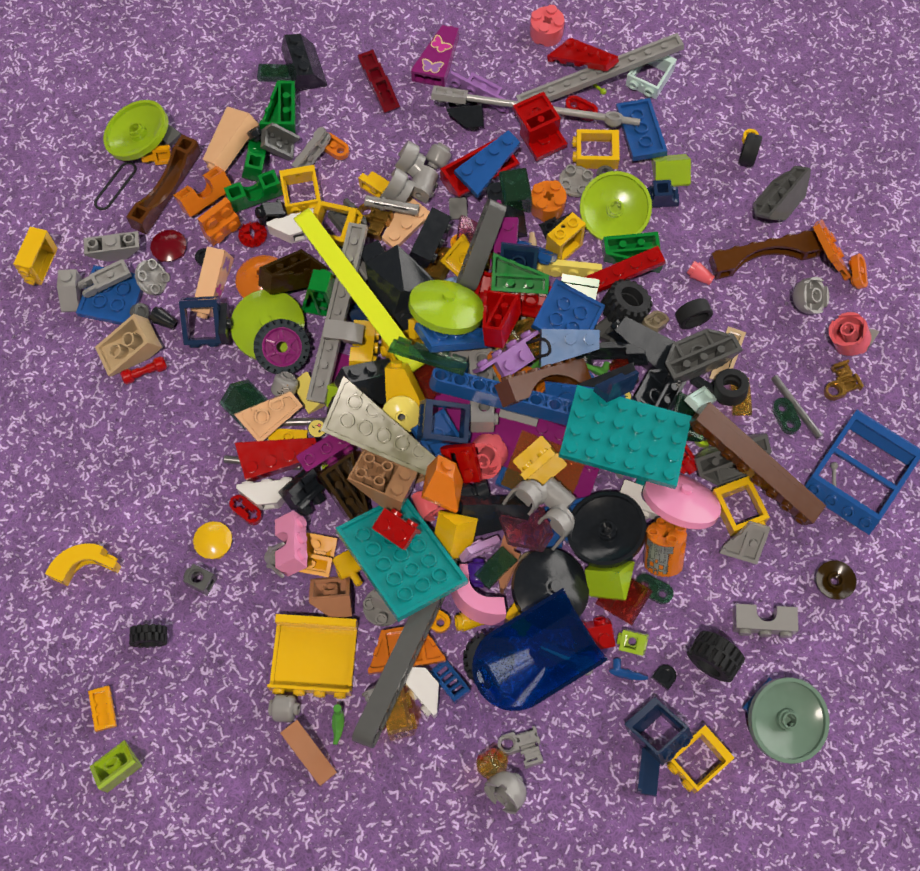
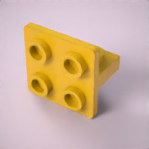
(539, 461)

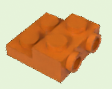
(219, 222)

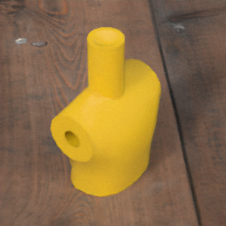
(347, 567)

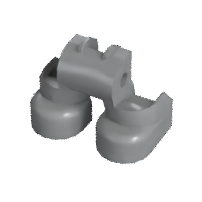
(423, 179)
(555, 497)

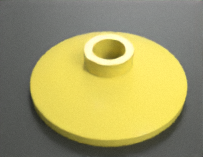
(403, 405)

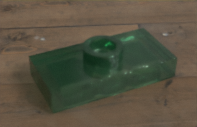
(495, 567)

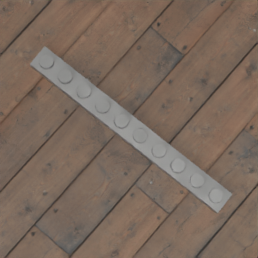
(627, 62)
(337, 310)

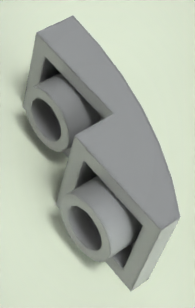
(343, 331)

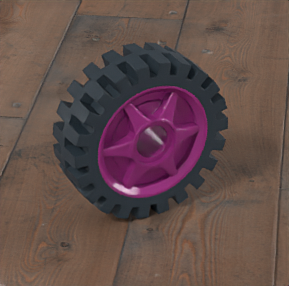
(275, 332)

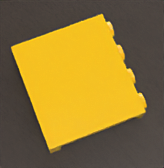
(313, 656)

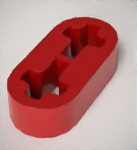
(242, 513)

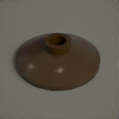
(842, 573)

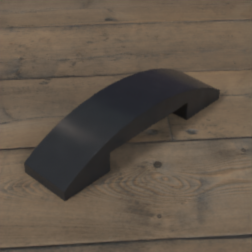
(616, 350)

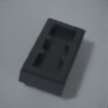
(225, 323)

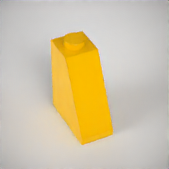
(401, 382)

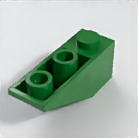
(253, 161)

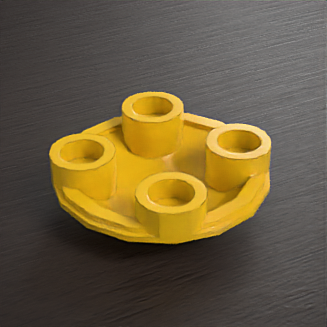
(212, 540)

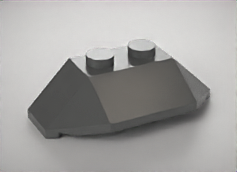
(783, 194)
(701, 354)
(720, 471)

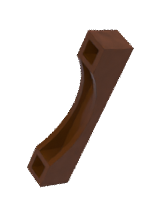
(147, 210)
(800, 246)
(518, 388)

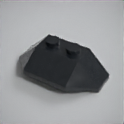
(658, 389)

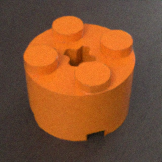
(548, 200)

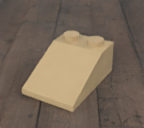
(128, 345)

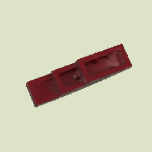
(378, 81)

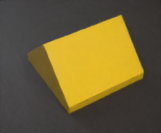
(455, 532)

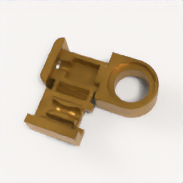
(377, 220)
(845, 381)

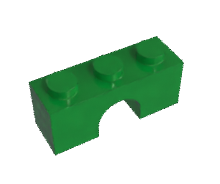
(264, 190)

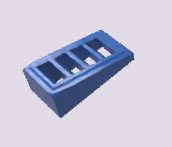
(453, 697)

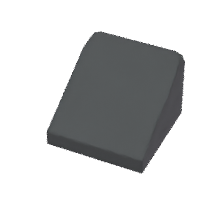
(457, 207)

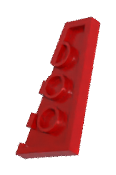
(583, 54)

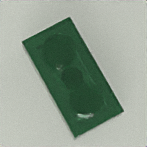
(272, 73)

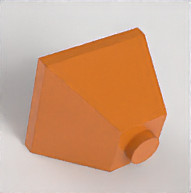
(443, 484)

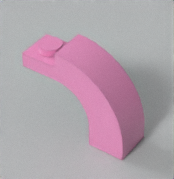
(479, 607)

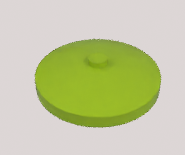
(135, 130)
(615, 205)
(446, 307)
(256, 311)

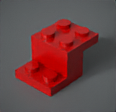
(540, 126)

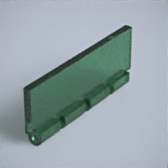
(420, 353)

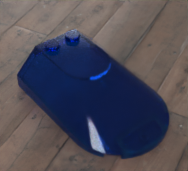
(535, 655)

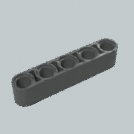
(481, 244)

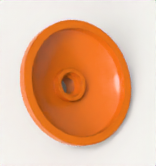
(247, 275)

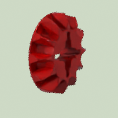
(259, 236)

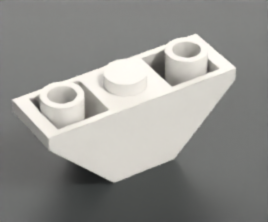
(286, 228)
(264, 493)
(425, 689)

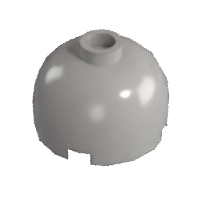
(810, 295)
(507, 789)

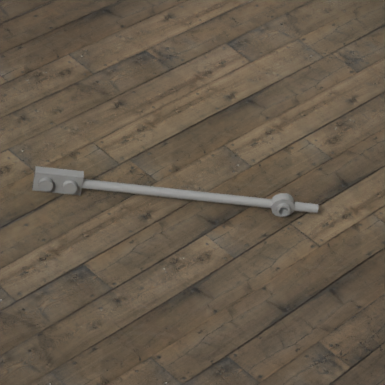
(460, 96)

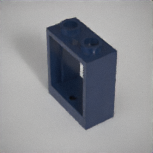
(198, 302)
(425, 422)
(646, 717)

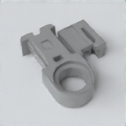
(527, 746)

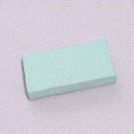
(700, 398)

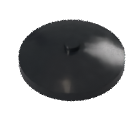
(607, 529)
(546, 573)

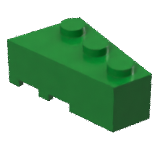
(281, 107)
(625, 246)
(516, 278)
(318, 293)

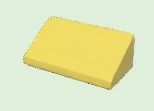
(302, 391)

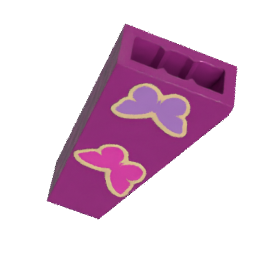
(436, 60)

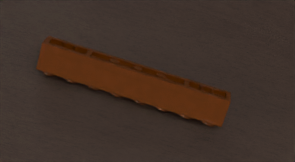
(756, 464)

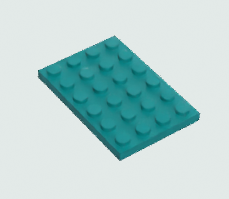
(626, 437)
(407, 577)

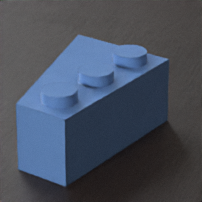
(567, 344)

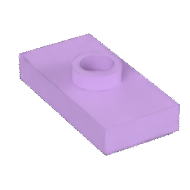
(479, 548)

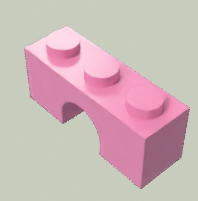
(293, 555)

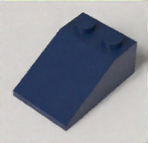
(522, 254)

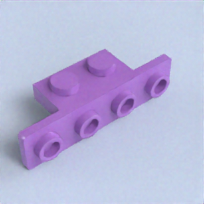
(477, 86)
(512, 358)

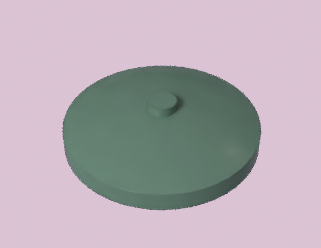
(788, 720)

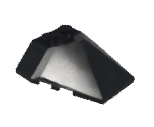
(392, 279)

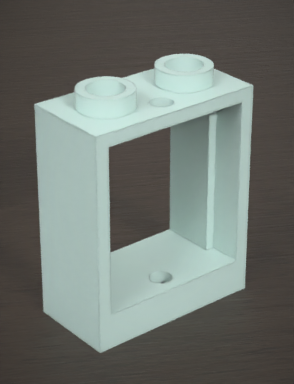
(665, 64)

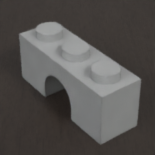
(747, 621)

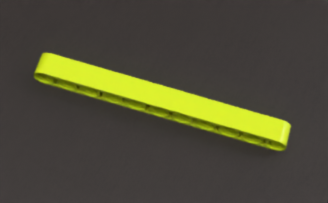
(352, 281)

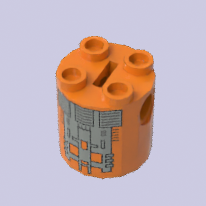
(664, 548)

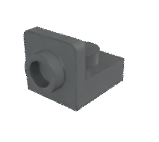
(604, 327)

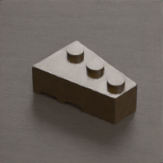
(288, 272)
(345, 495)

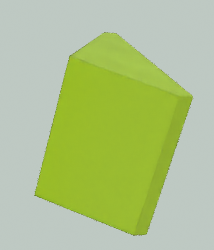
(673, 168)
(609, 582)
(114, 767)

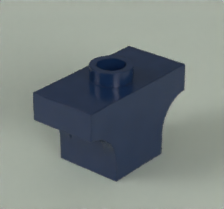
(663, 194)

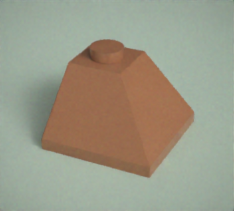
(331, 596)

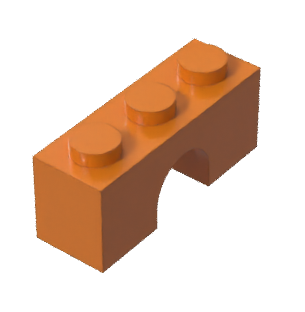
(193, 202)

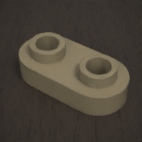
(656, 320)

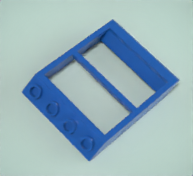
(841, 502)

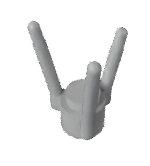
(269, 558)

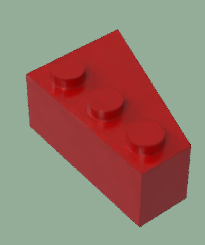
(499, 317)

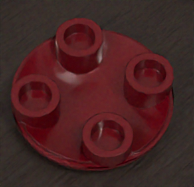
(168, 245)

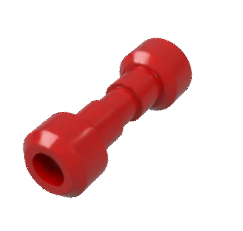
(129, 376)

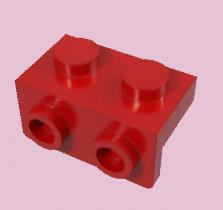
(396, 528)
(601, 632)

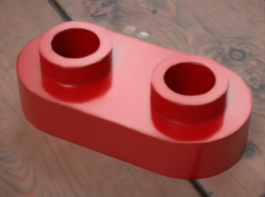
(581, 104)

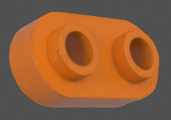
(335, 146)
(859, 271)

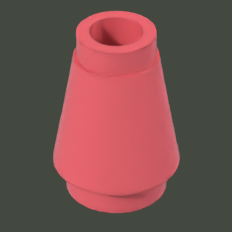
(700, 273)

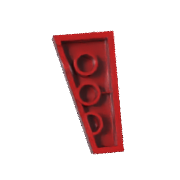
(270, 457)

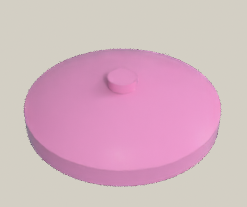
(686, 506)

